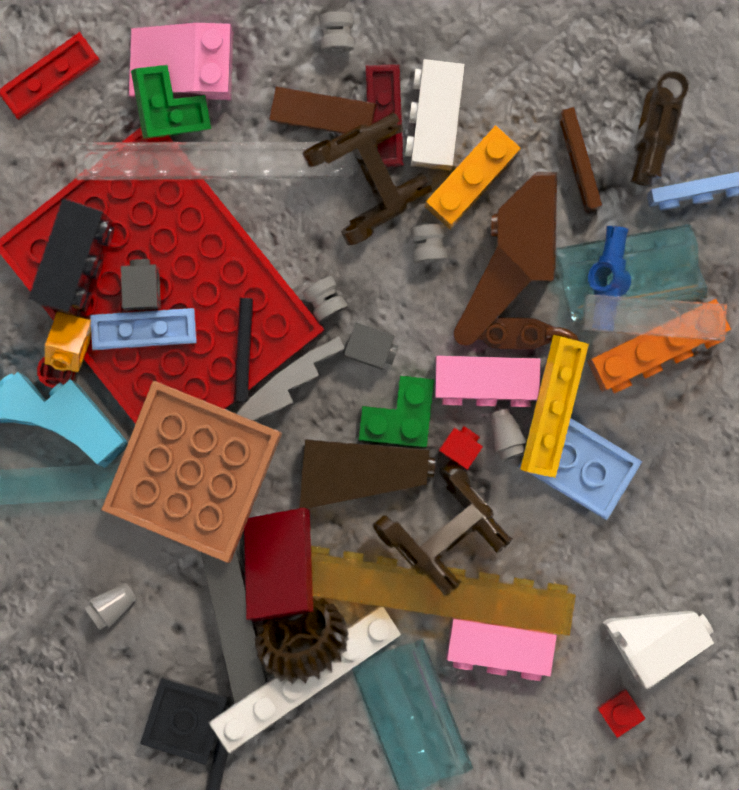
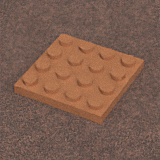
(191, 471)

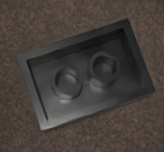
(72, 258)

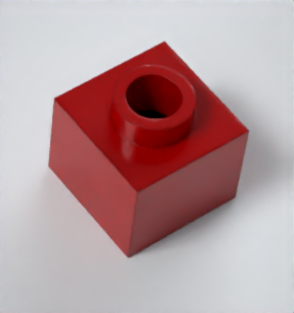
(461, 446)

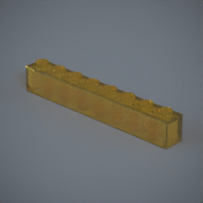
(476, 598)

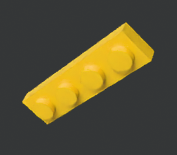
(554, 406)

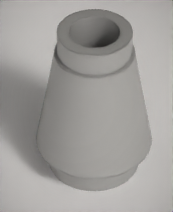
(507, 436)
(110, 605)

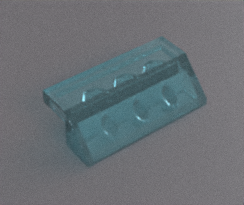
(659, 261)
(411, 716)

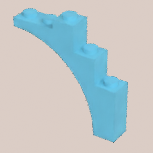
(66, 413)

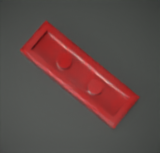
(49, 75)

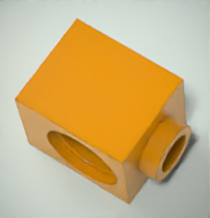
(67, 342)

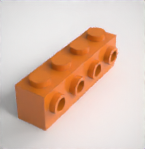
(642, 356)

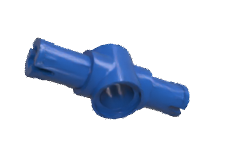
(611, 262)

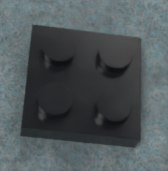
(181, 720)

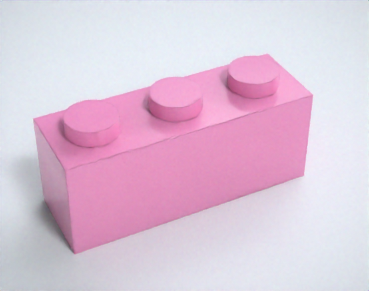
(487, 380)
(500, 648)

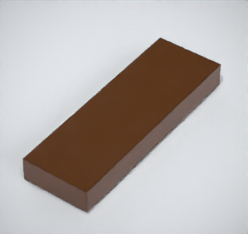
(320, 111)
(579, 160)

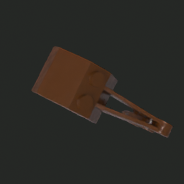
(523, 254)

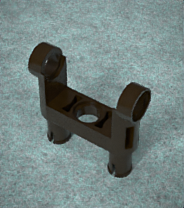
(657, 128)
(364, 144)
(427, 557)

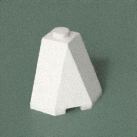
(659, 642)

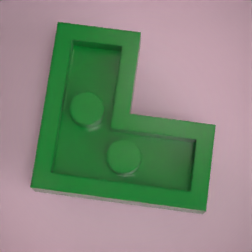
(161, 113)
(406, 423)

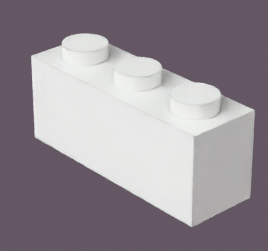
(435, 114)

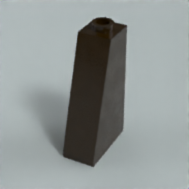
(354, 470)

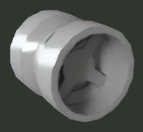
(336, 32)
(429, 243)
(323, 291)

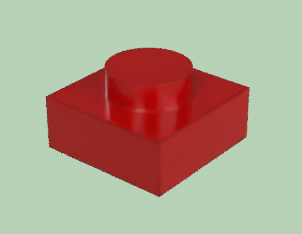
(621, 713)

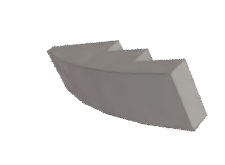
(275, 393)

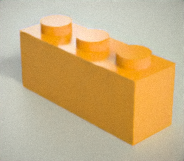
(472, 177)

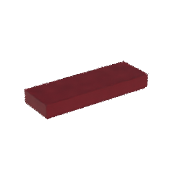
(385, 91)

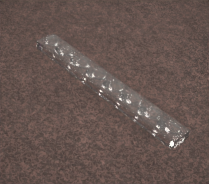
(203, 161)

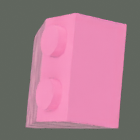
(195, 55)

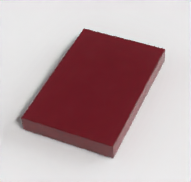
(278, 565)

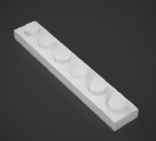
(278, 698)

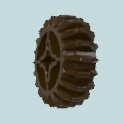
(304, 648)

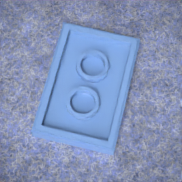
(592, 470)

